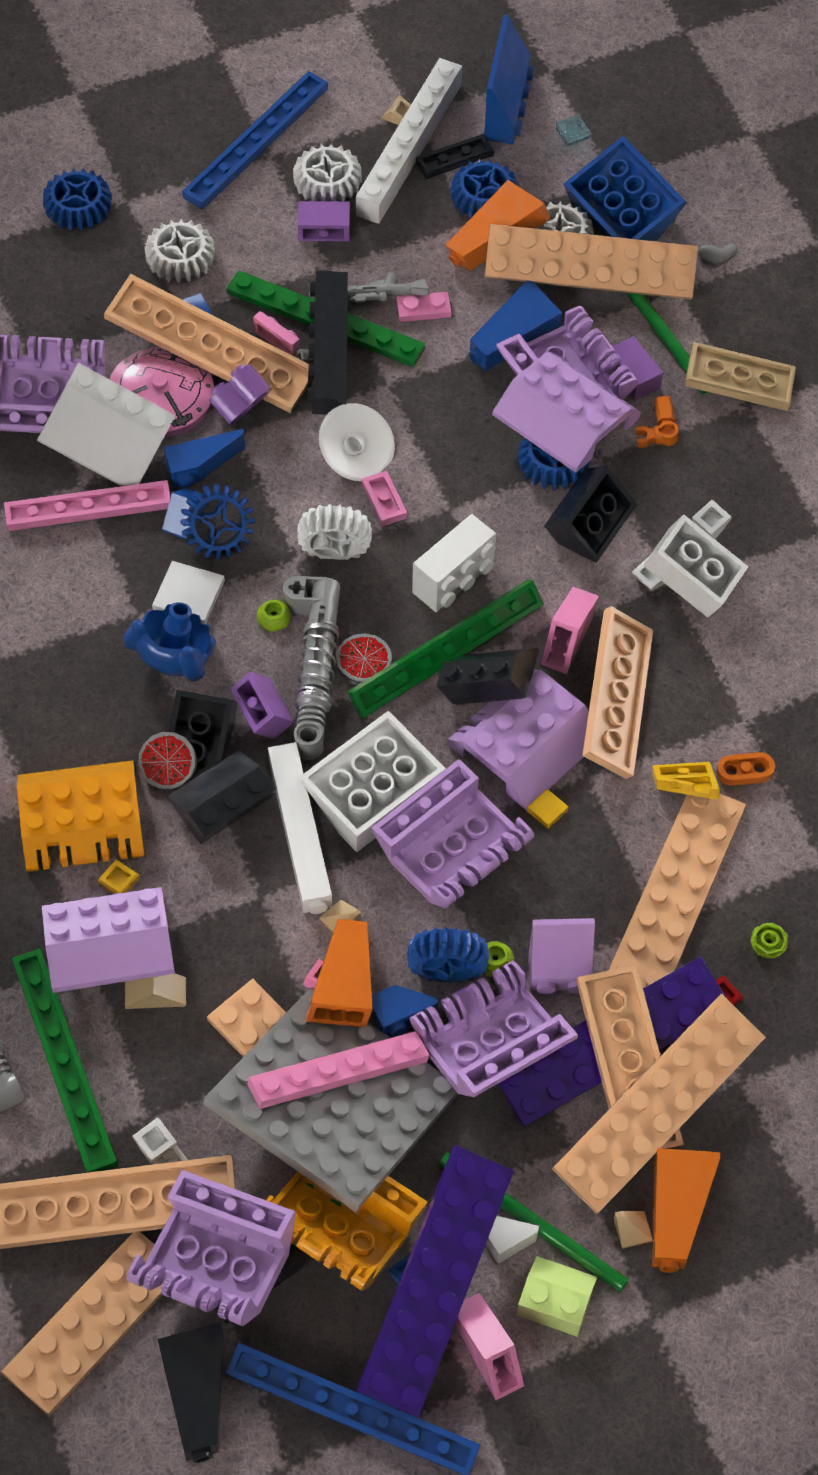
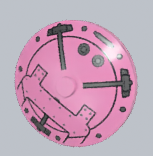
(168, 384)

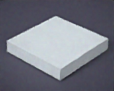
(190, 586)

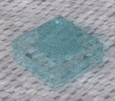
(572, 130)

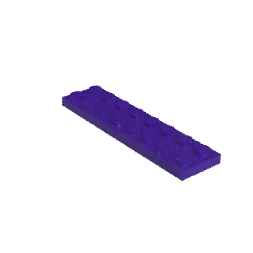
(573, 1069)
(435, 1281)

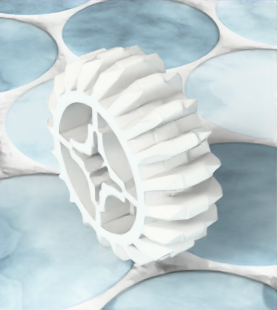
(327, 174)
(567, 219)
(179, 250)
(334, 532)

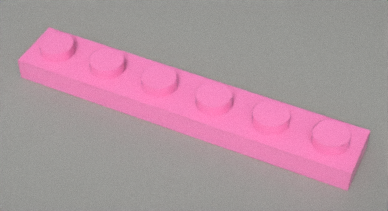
(87, 505)
(337, 1069)

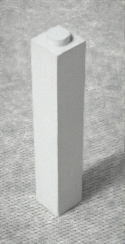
(300, 829)

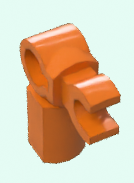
(667, 429)

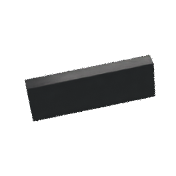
(454, 156)

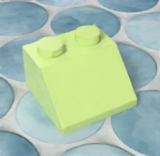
(556, 1296)

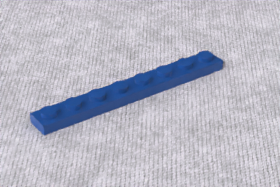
(255, 140)
(353, 1409)

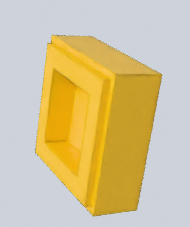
(547, 808)
(118, 878)

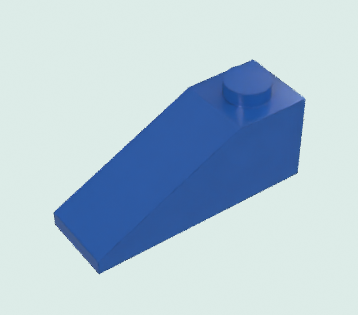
(198, 458)

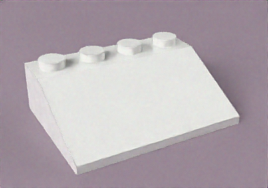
(105, 427)
(370, 778)

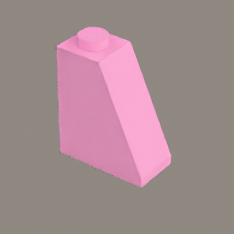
(569, 629)
(489, 1346)

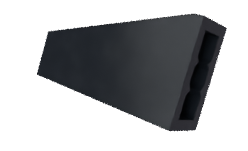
(195, 1383)

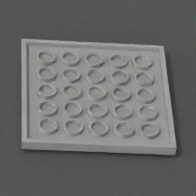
(341, 1136)

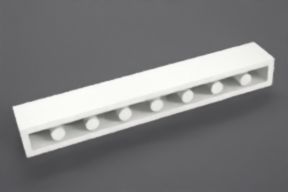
(408, 141)

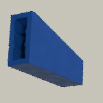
(524, 313)

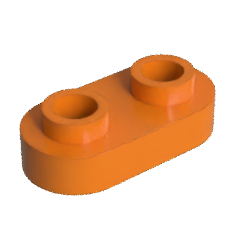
(744, 767)

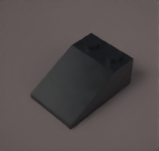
(205, 724)

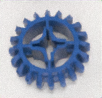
(477, 184)
(77, 194)
(543, 467)
(220, 508)
(448, 955)

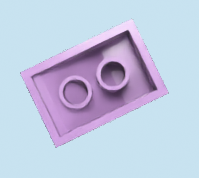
(560, 953)

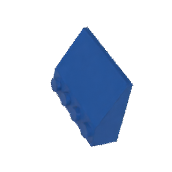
(507, 85)
(624, 194)

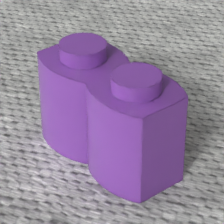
(240, 393)

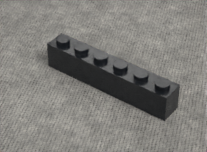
(330, 341)

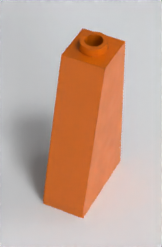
(506, 207)
(344, 981)
(680, 1196)

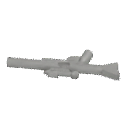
(382, 288)

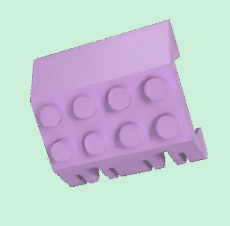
(589, 355)
(36, 381)
(562, 410)
(527, 739)
(448, 835)
(107, 939)
(490, 1034)
(217, 1249)

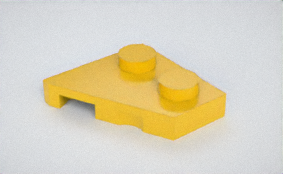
(687, 778)

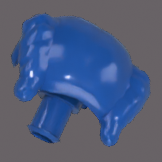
(172, 641)

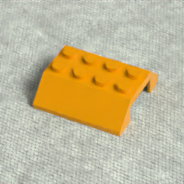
(77, 811)
(350, 1240)

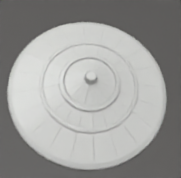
(356, 441)

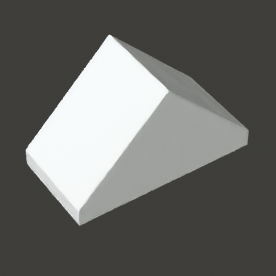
(510, 1237)

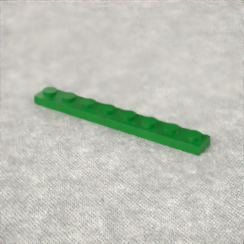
(297, 308)
(446, 646)
(64, 1062)

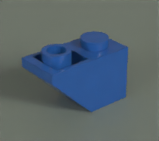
(395, 1007)

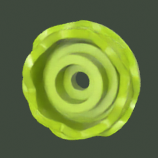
(270, 622)
(770, 932)
(503, 953)

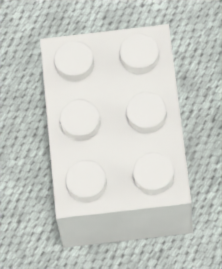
(454, 563)
(695, 566)

